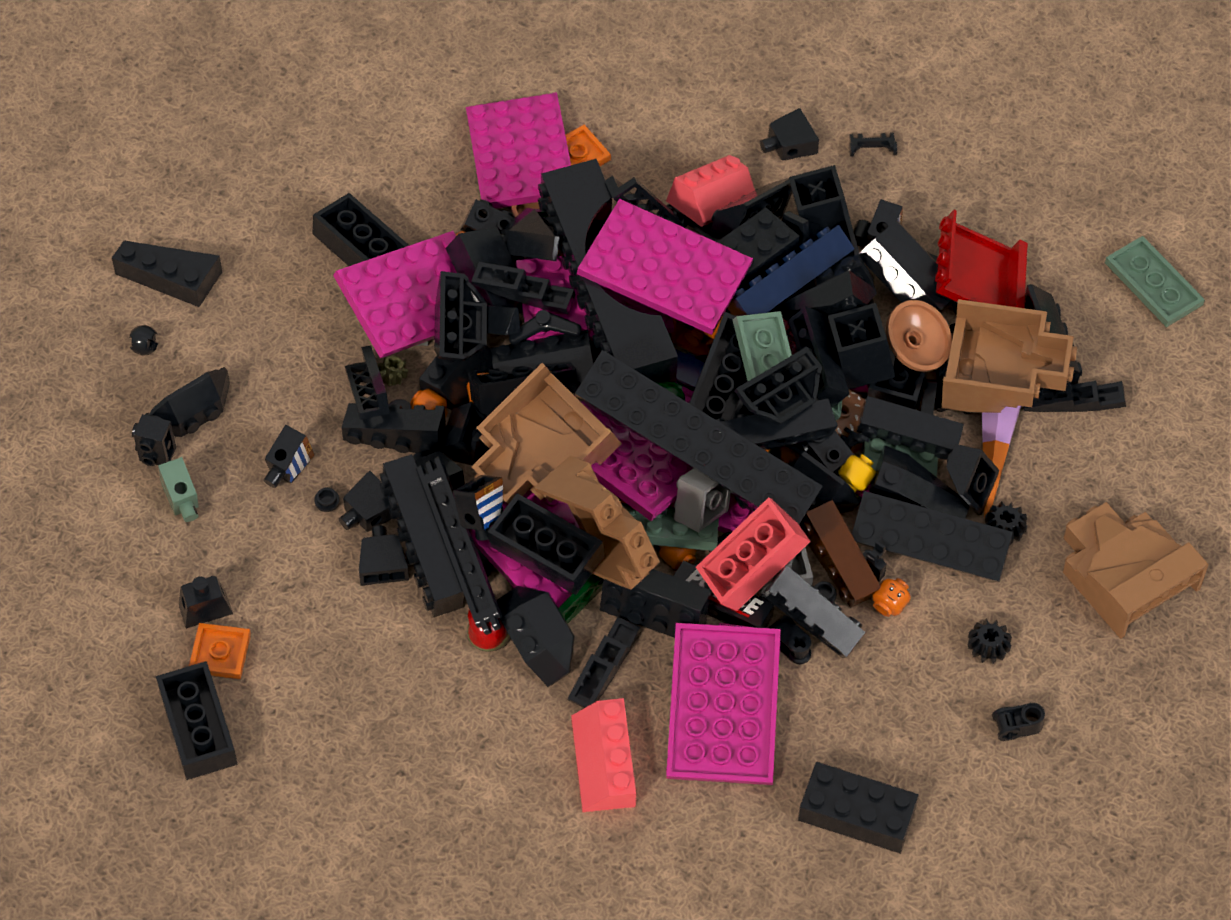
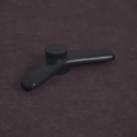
(545, 322)

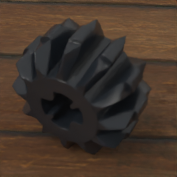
(1008, 519)
(980, 644)

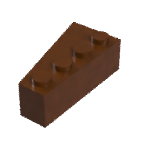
(839, 554)

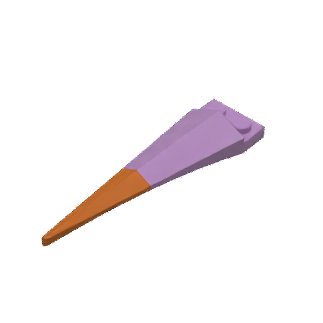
(996, 436)

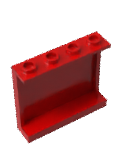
(979, 267)

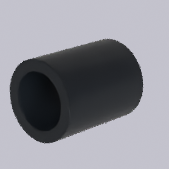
(860, 232)

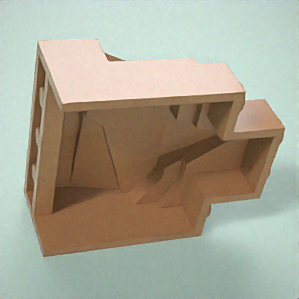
(1003, 358)
(538, 432)
(601, 514)
(1128, 565)

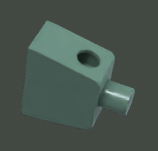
(179, 489)

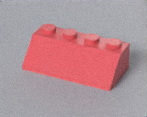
(710, 188)
(752, 554)
(604, 756)

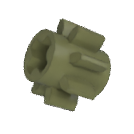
(392, 370)

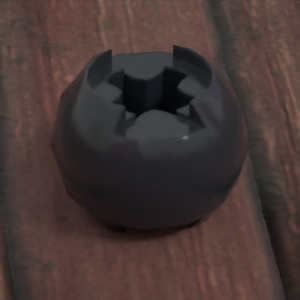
(143, 340)

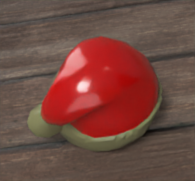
(483, 642)

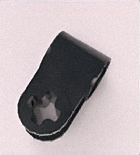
(793, 640)
(1014, 723)

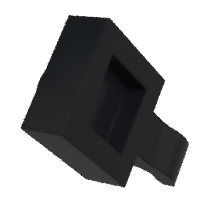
(875, 561)

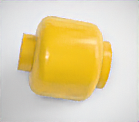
(857, 472)

